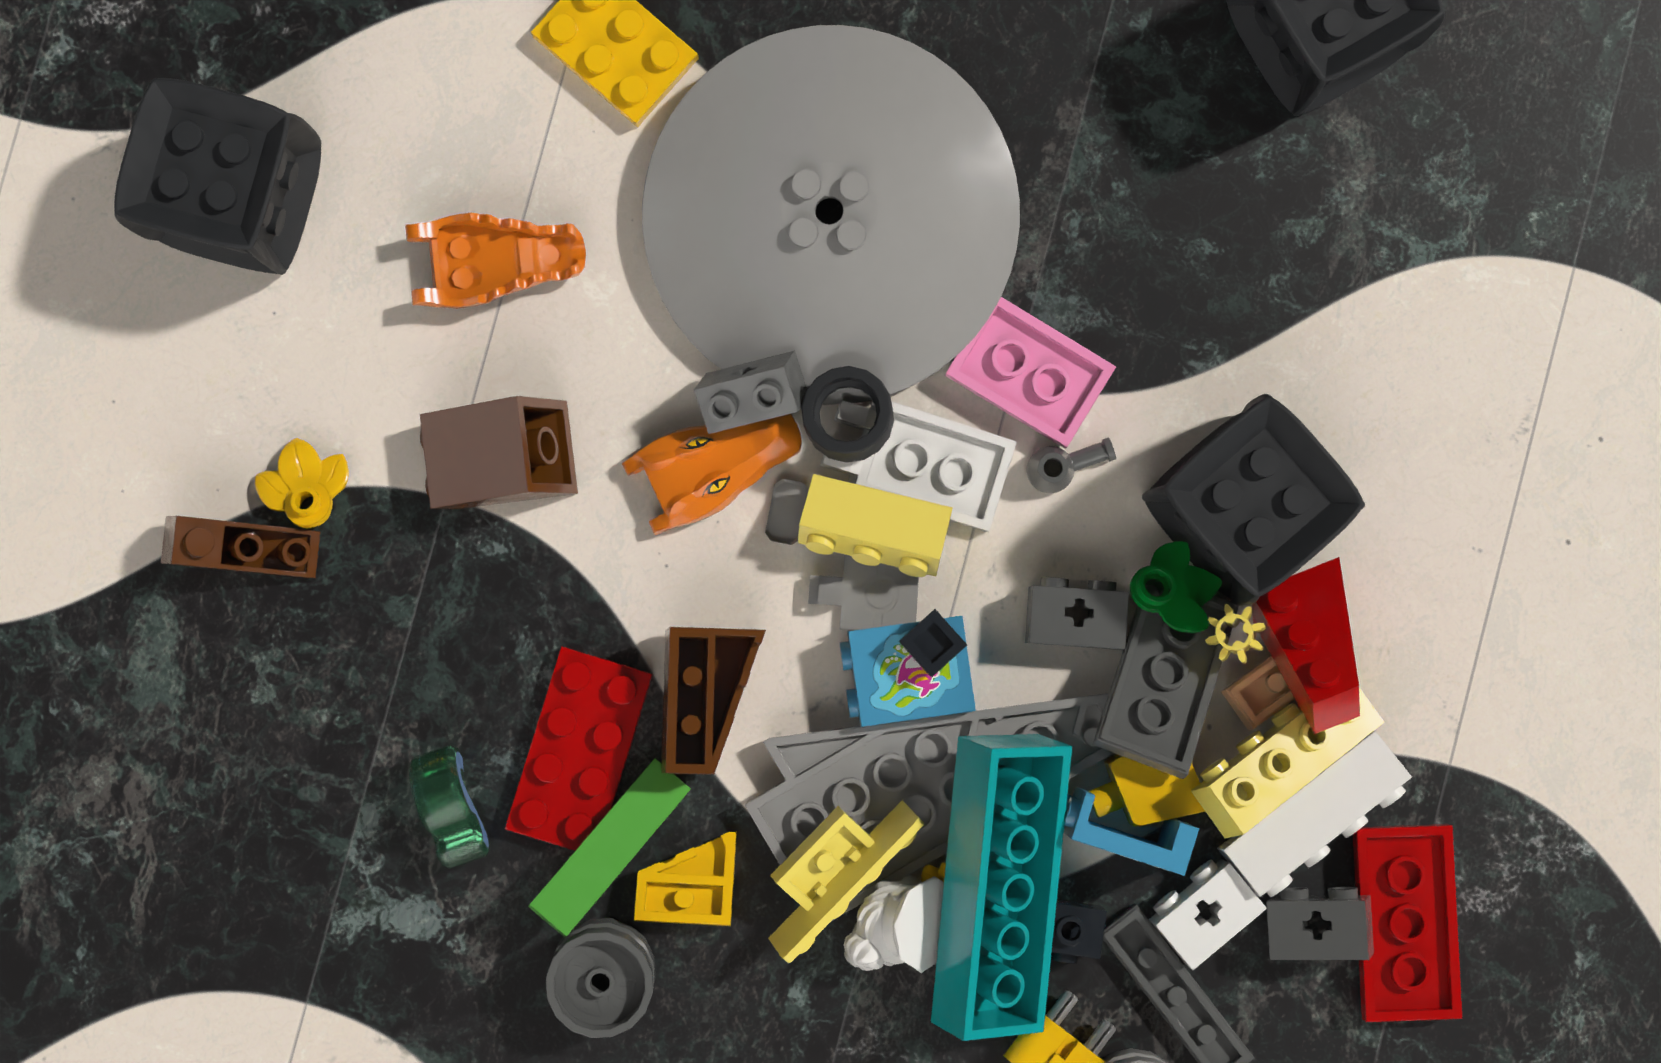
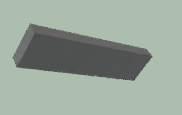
(1173, 990)

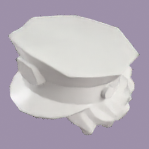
(897, 925)

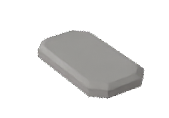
(786, 511)

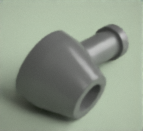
(1068, 462)

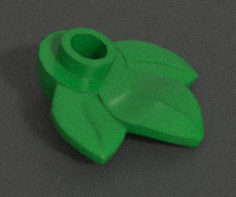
(1180, 586)

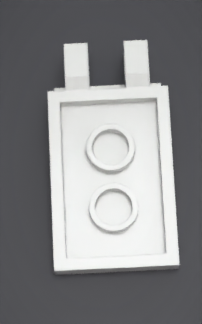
(932, 462)

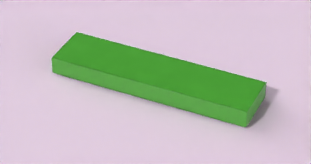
(609, 848)

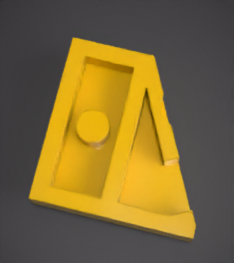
(690, 886)

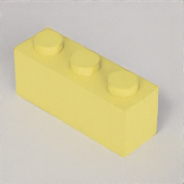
(874, 526)

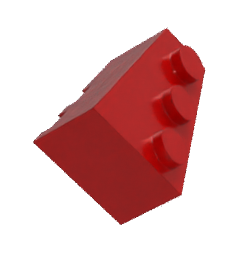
(1313, 643)

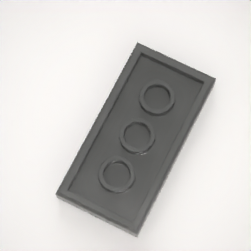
(1162, 691)

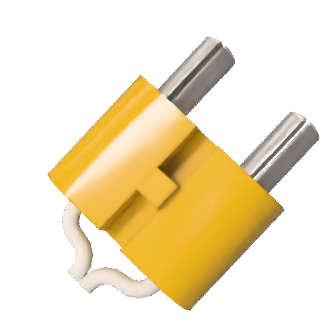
(1055, 1043)

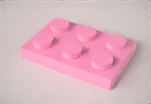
(1032, 372)

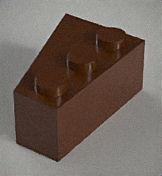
(702, 692)

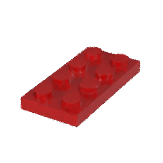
(578, 748)
(1413, 923)

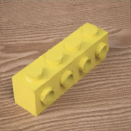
(1276, 766)

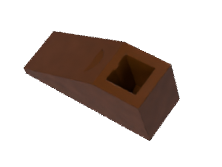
(240, 546)

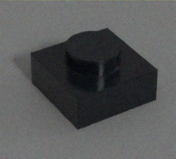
(933, 643)

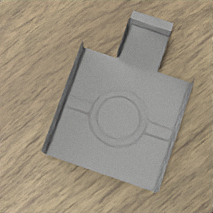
(867, 595)

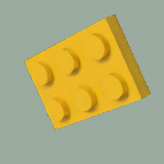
(617, 51)

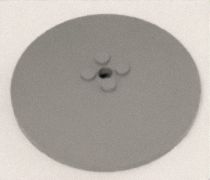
(847, 120)

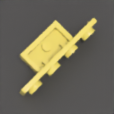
(833, 869)

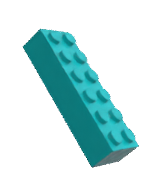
(1000, 885)

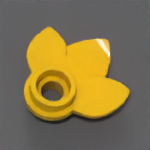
(303, 476)

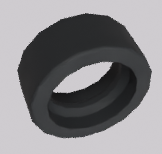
(845, 378)

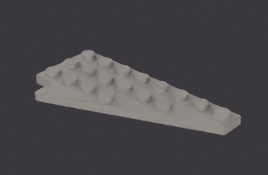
(909, 761)

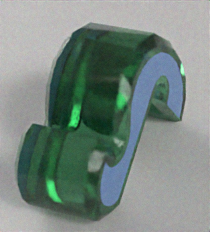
(447, 807)

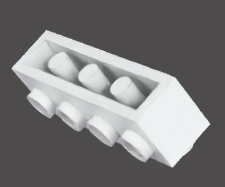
(1316, 815)

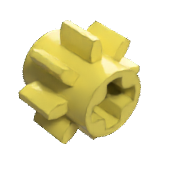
(1233, 621)

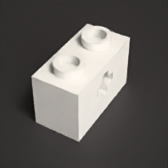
(1232, 910)

